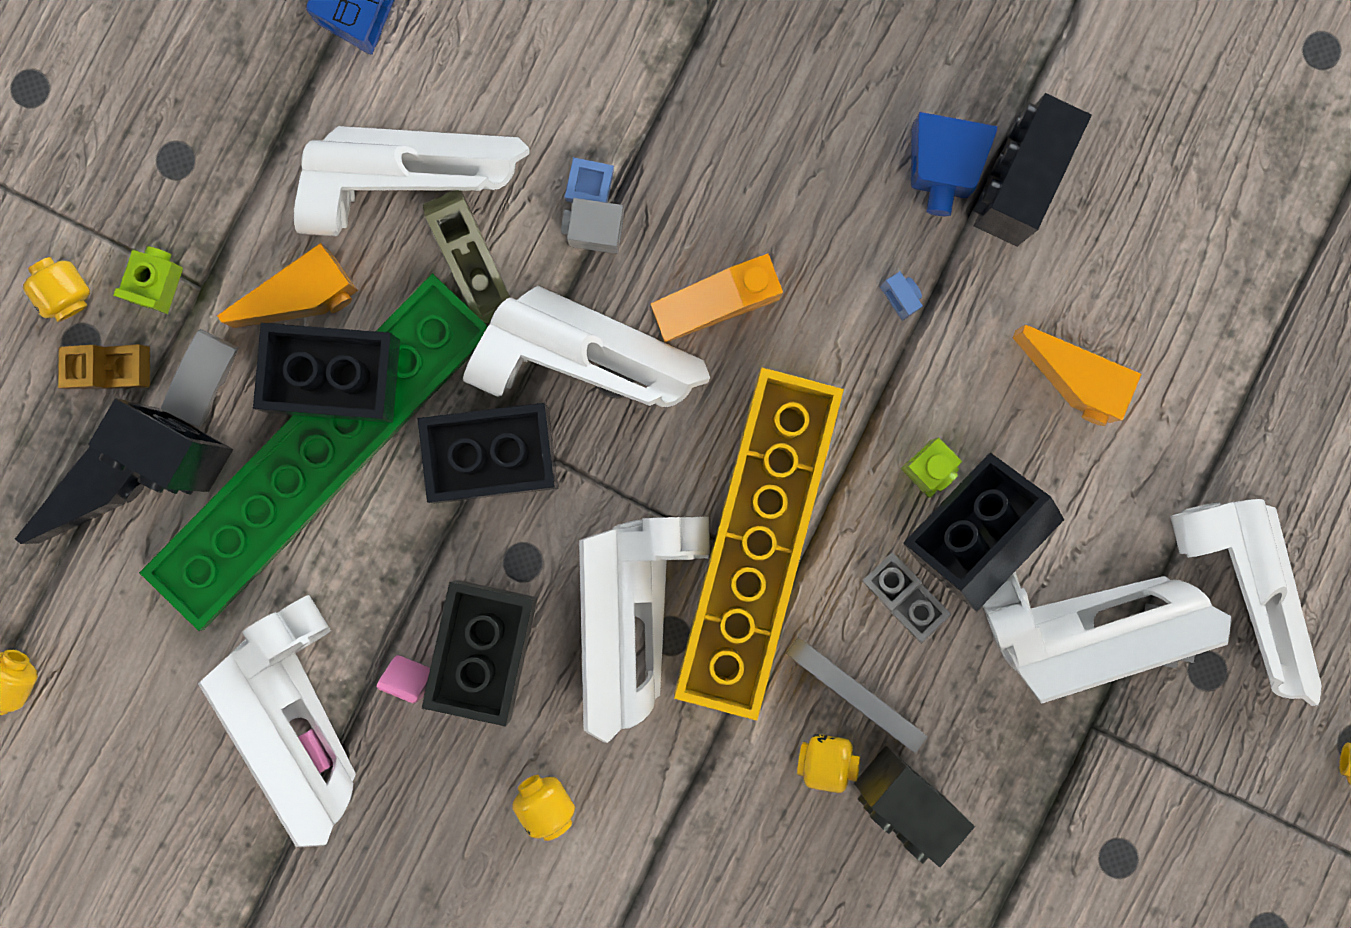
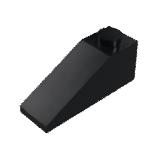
(82, 495)

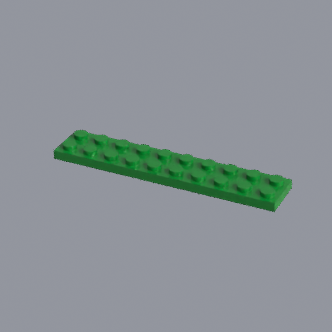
(307, 466)

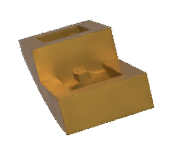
(104, 367)

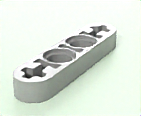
(856, 695)

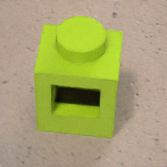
(159, 289)
(932, 467)

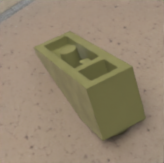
(466, 253)

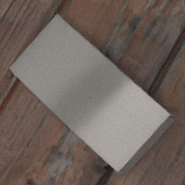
(199, 377)
(906, 597)

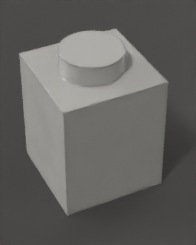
(593, 225)

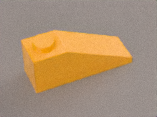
(300, 290)
(718, 298)
(1083, 378)

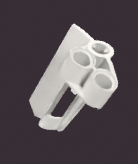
(394, 161)
(565, 336)
(621, 580)
(1267, 584)
(1064, 653)
(257, 697)

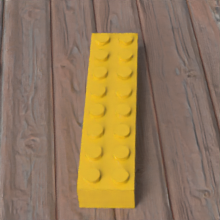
(758, 544)

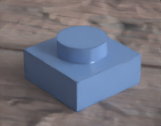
(589, 181)
(902, 295)

